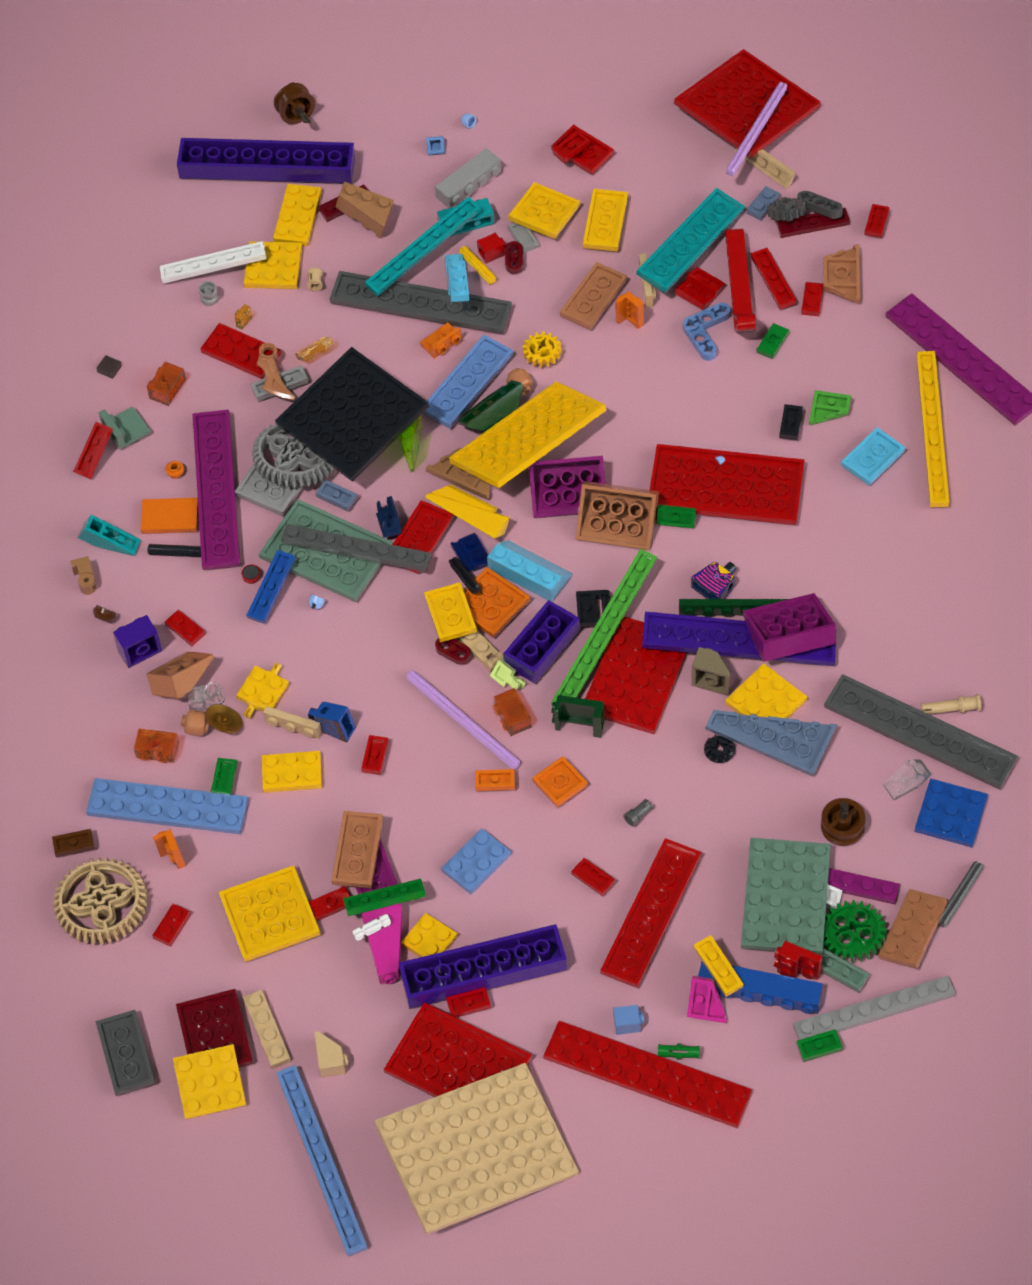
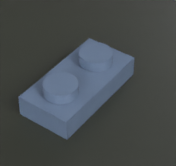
(758, 207)
(336, 495)

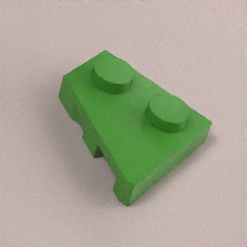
(828, 406)

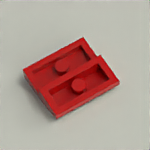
(700, 288)

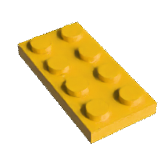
(297, 214)
(605, 220)

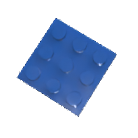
(951, 812)

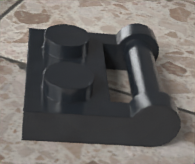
(587, 606)

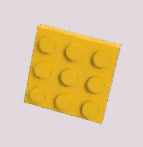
(544, 210)
(279, 268)
(766, 695)
(209, 1081)

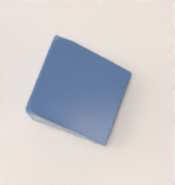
(435, 145)

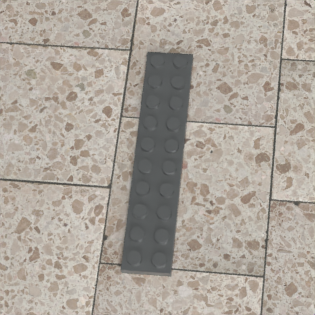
(422, 303)
(921, 731)

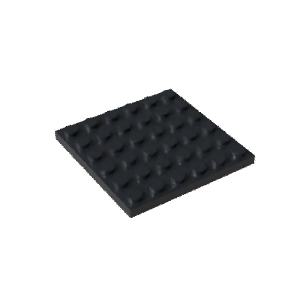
(352, 413)

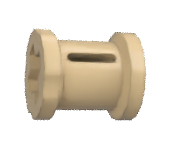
(314, 282)

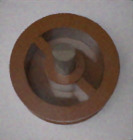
(294, 103)
(843, 821)

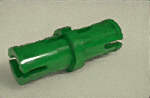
(693, 1051)

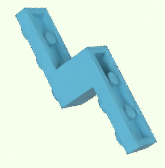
(456, 277)

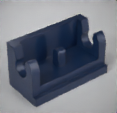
(388, 518)

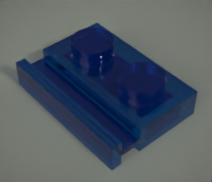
(470, 552)

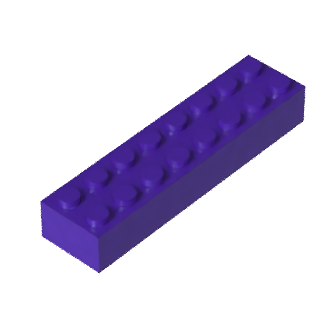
(483, 965)

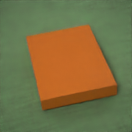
(169, 515)

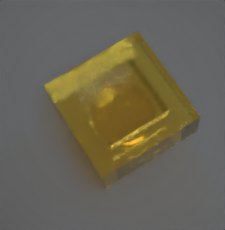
(243, 316)

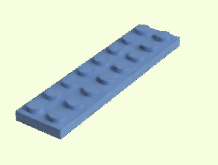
(167, 806)

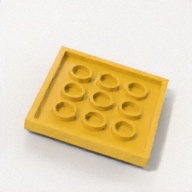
(269, 913)

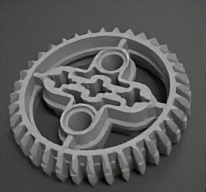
(290, 457)

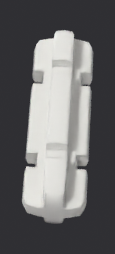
(371, 927)

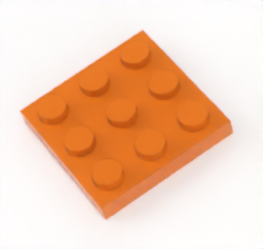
(495, 602)

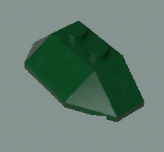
(493, 407)

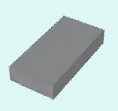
(524, 236)

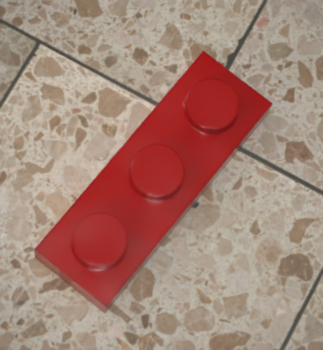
(93, 450)

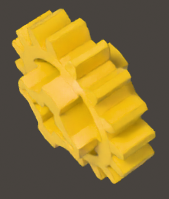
(543, 348)

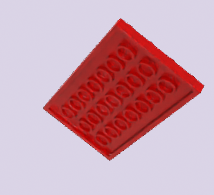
(739, 488)

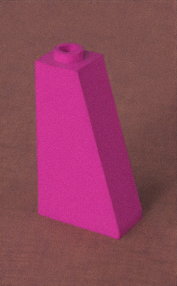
(386, 943)

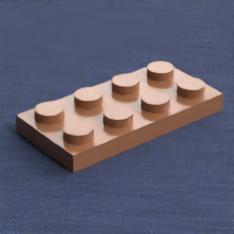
(593, 295)
(357, 849)
(913, 929)

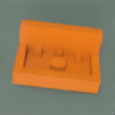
(629, 308)

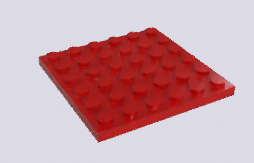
(735, 95)

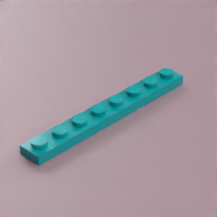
(422, 246)

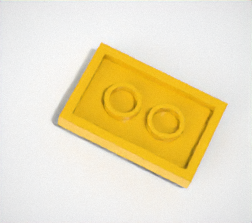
(450, 612)
(291, 771)

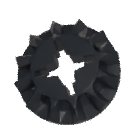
(714, 754)

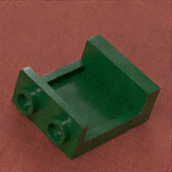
(580, 712)

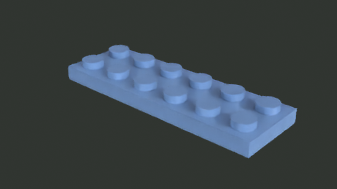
(467, 381)

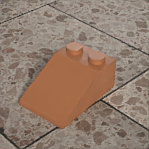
(179, 674)

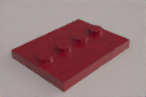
(214, 1023)

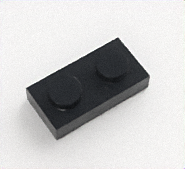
(791, 422)

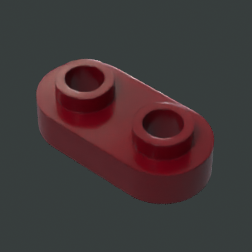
(514, 259)
(454, 650)

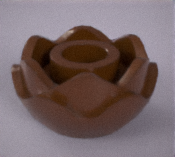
(104, 614)

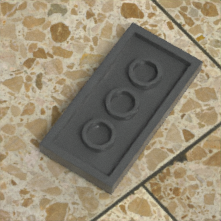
(125, 1053)

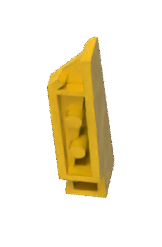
(470, 509)

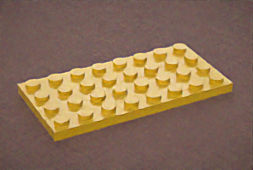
(527, 434)

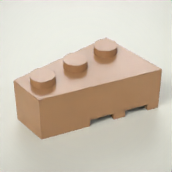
(365, 207)

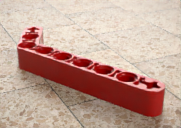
(739, 280)

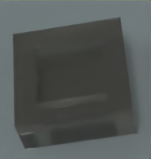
(109, 366)

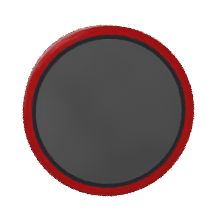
(251, 574)

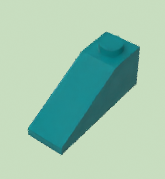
(106, 536)

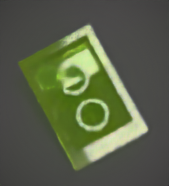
(410, 442)

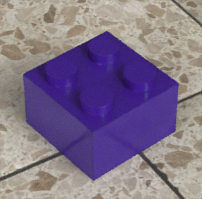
(137, 641)

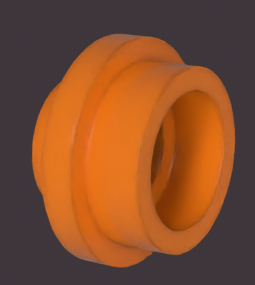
(174, 473)

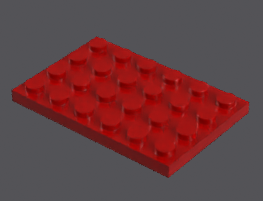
(635, 679)
(447, 1053)

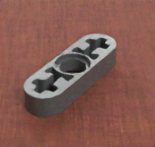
(829, 208)

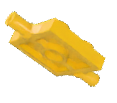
(262, 689)

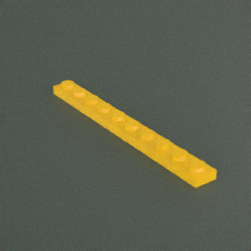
(932, 429)

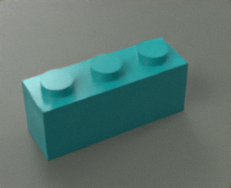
(482, 219)

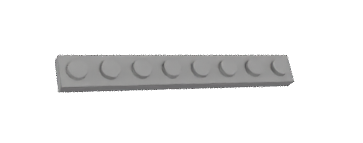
(876, 1008)

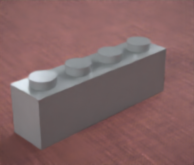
(468, 178)

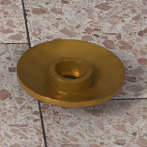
(223, 718)

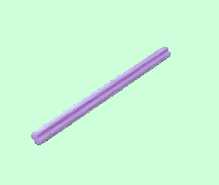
(756, 129)
(466, 722)

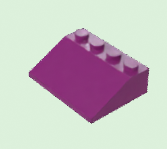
(559, 482)
(790, 627)

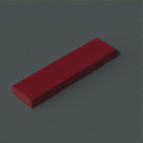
(810, 223)

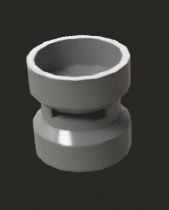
(208, 293)

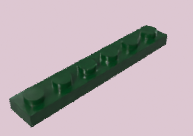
(720, 607)

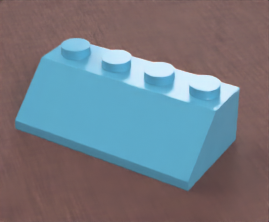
(527, 569)

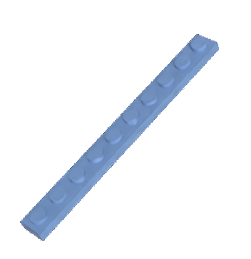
(321, 1161)

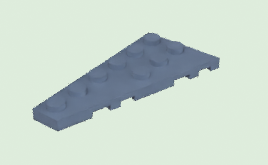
(782, 739)

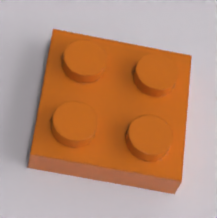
(560, 781)

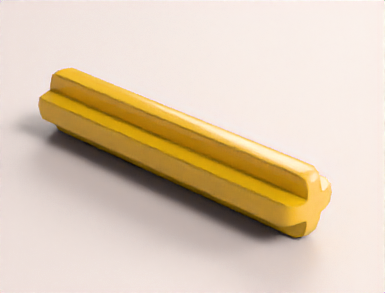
(478, 265)

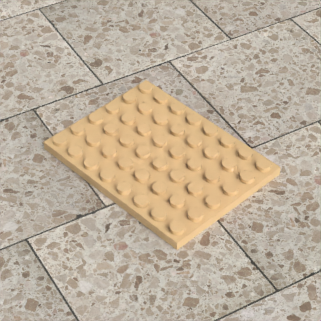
(475, 1148)

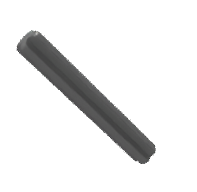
(960, 893)

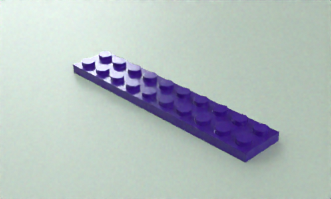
(723, 636)

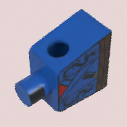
(334, 720)

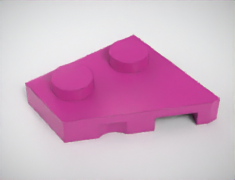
(705, 1001)

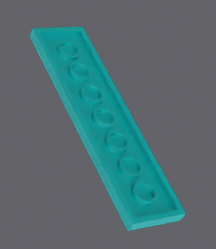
(690, 240)

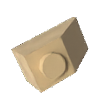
(330, 1056)

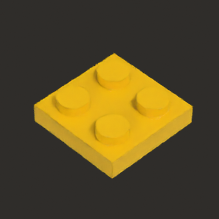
(429, 937)

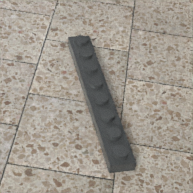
(356, 548)

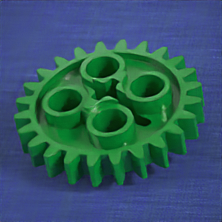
(857, 946)

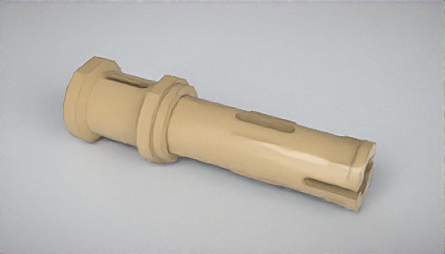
(960, 704)

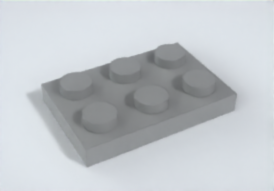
(265, 494)

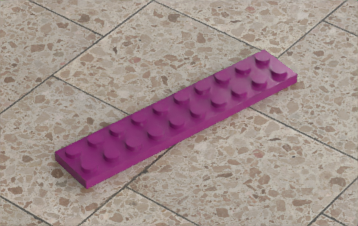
(962, 358)
(216, 490)

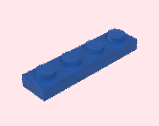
(271, 586)

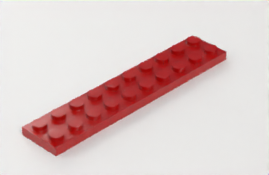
(648, 1074)

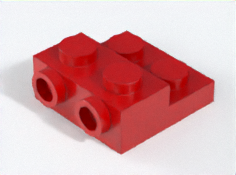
(794, 960)

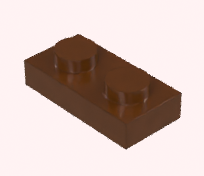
(73, 842)

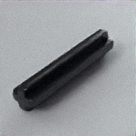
(174, 550)
(464, 575)

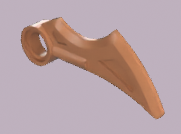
(273, 382)

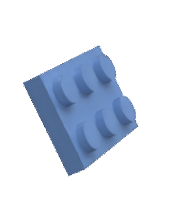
(476, 861)

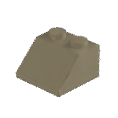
(710, 672)

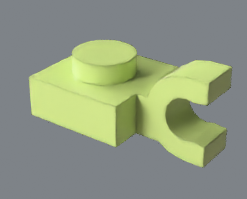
(504, 675)

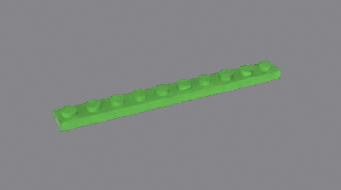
(607, 625)

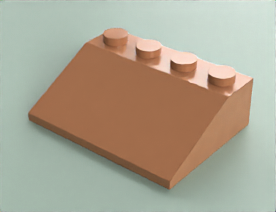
(616, 515)

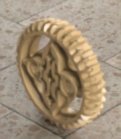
(94, 907)

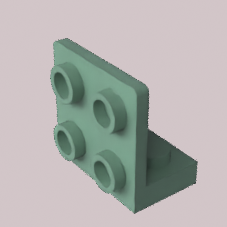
(126, 426)

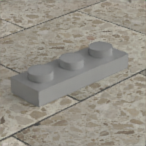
(292, 378)

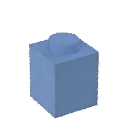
(627, 1019)

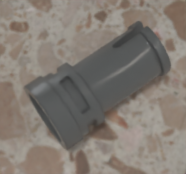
(634, 815)

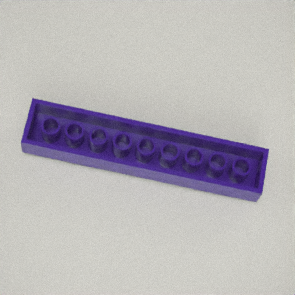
(266, 160)

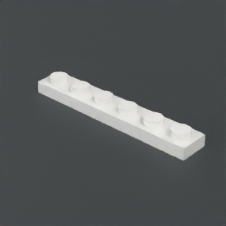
(213, 262)

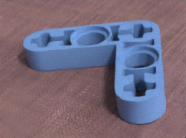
(700, 327)

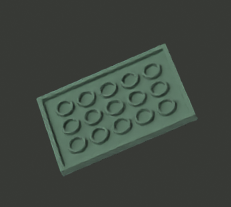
(331, 571)
(785, 894)

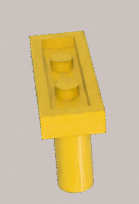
(718, 965)

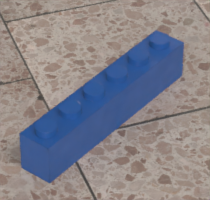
(773, 989)

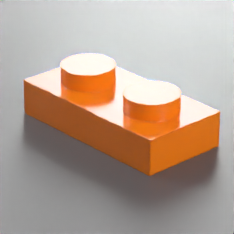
(495, 780)

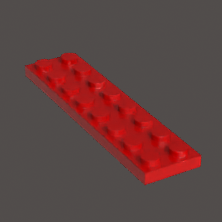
(650, 913)

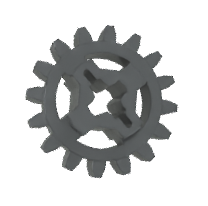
(786, 209)

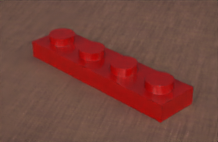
(773, 278)

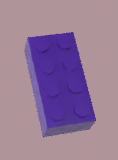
(542, 641)

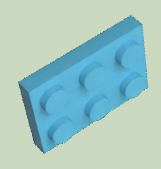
(873, 456)

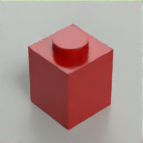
(491, 247)

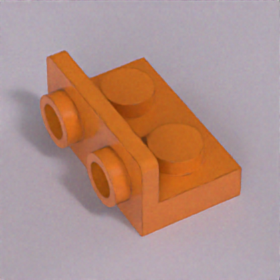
(441, 340)
(167, 845)

